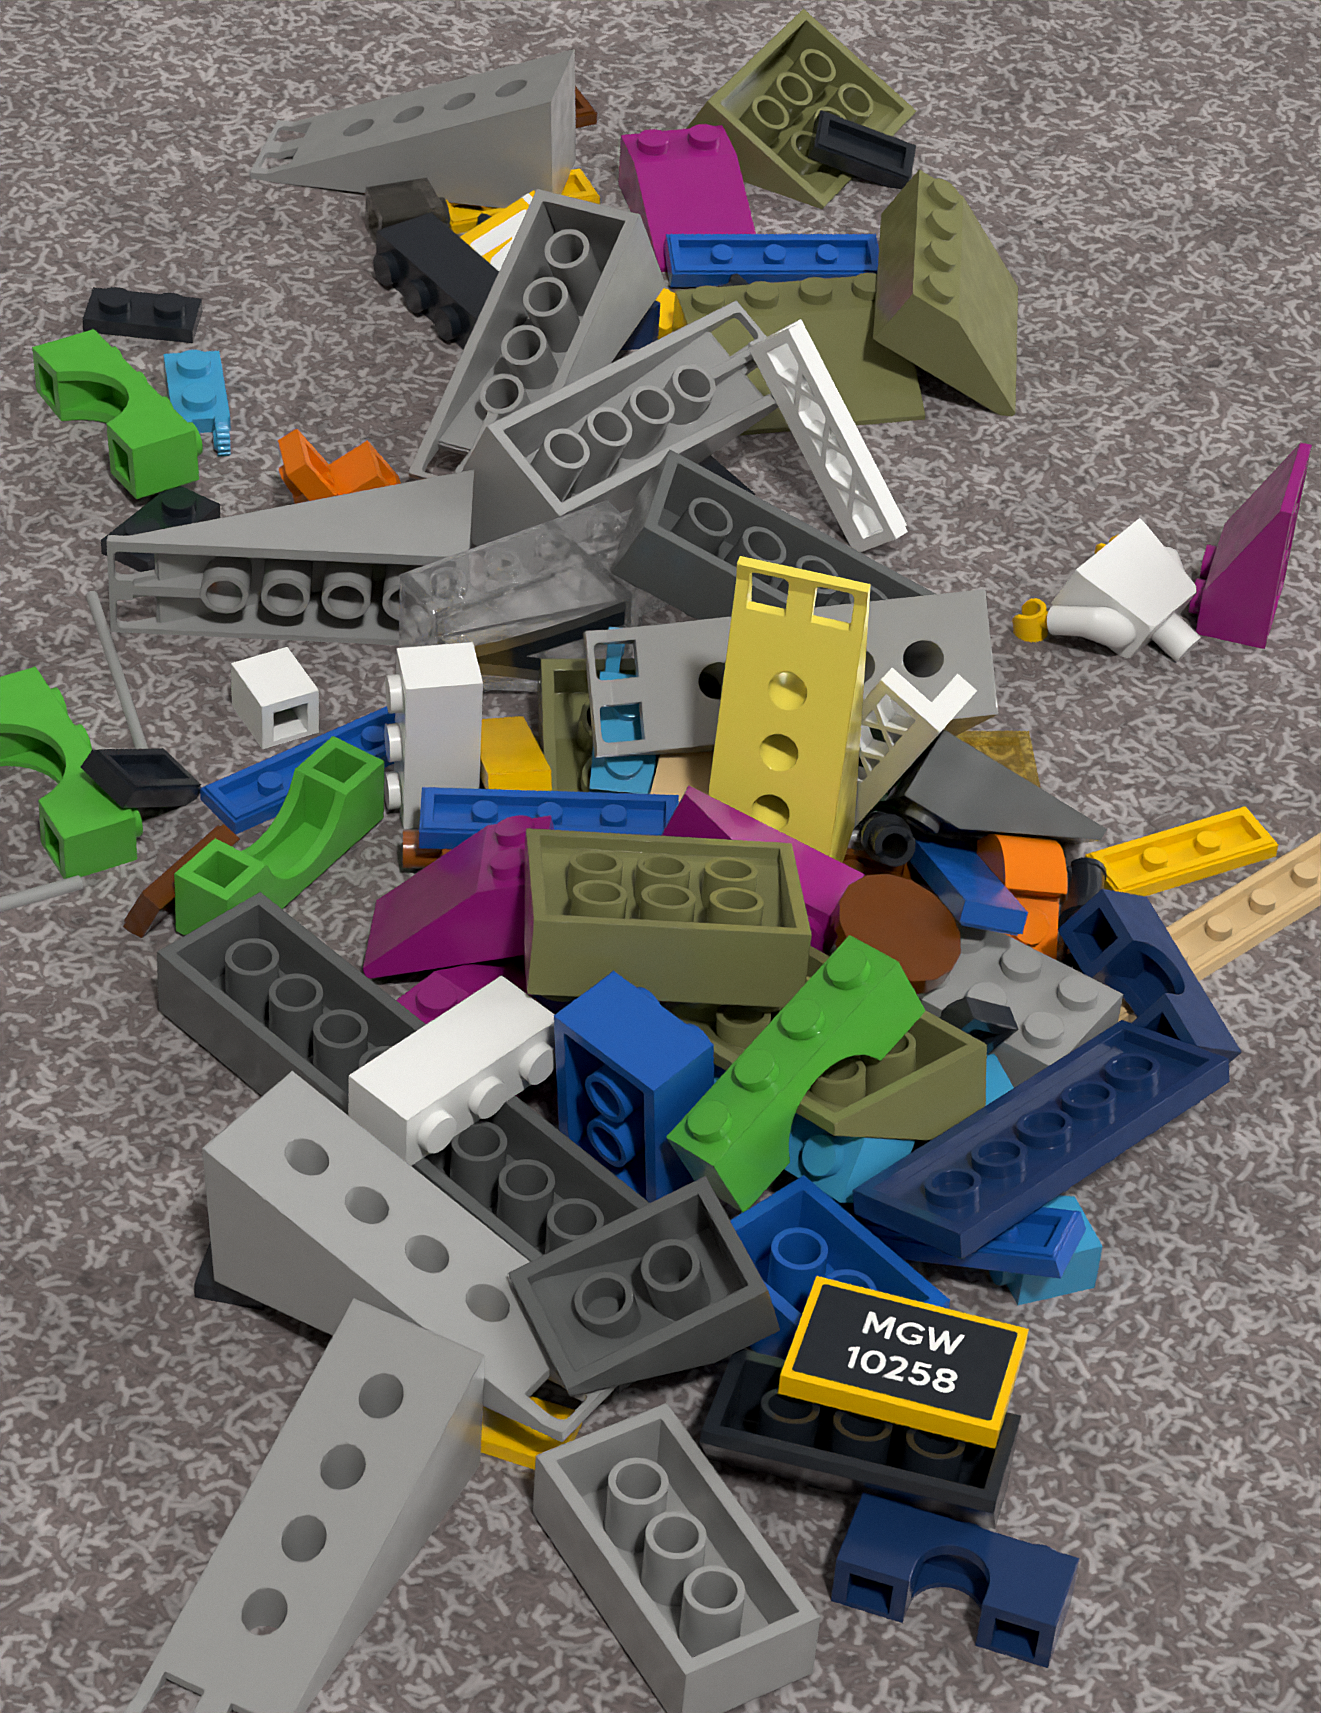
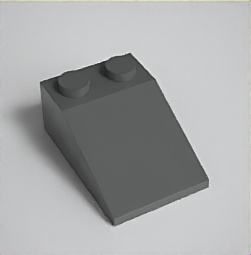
(970, 794)
(647, 1294)

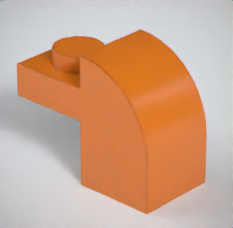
(312, 478)
(1036, 877)

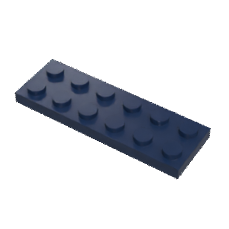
(1040, 1138)

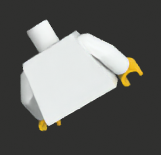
(1120, 599)

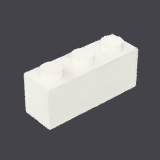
(435, 725)
(454, 1071)

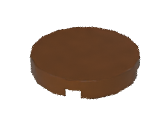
(902, 923)

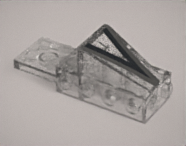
(526, 597)

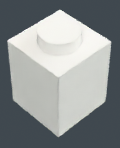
(275, 697)

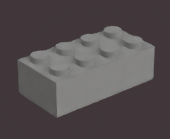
(1049, 1000)
(675, 1564)

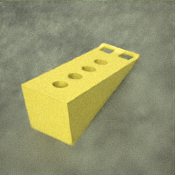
(793, 709)

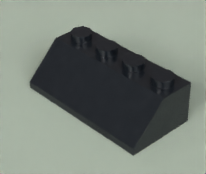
(851, 1451)

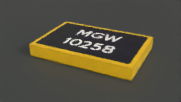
(904, 1361)

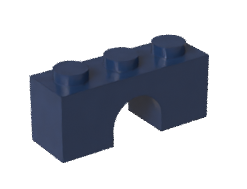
(1129, 949)
(902, 1551)

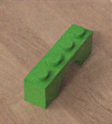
(147, 437)
(326, 811)
(78, 819)
(744, 1121)

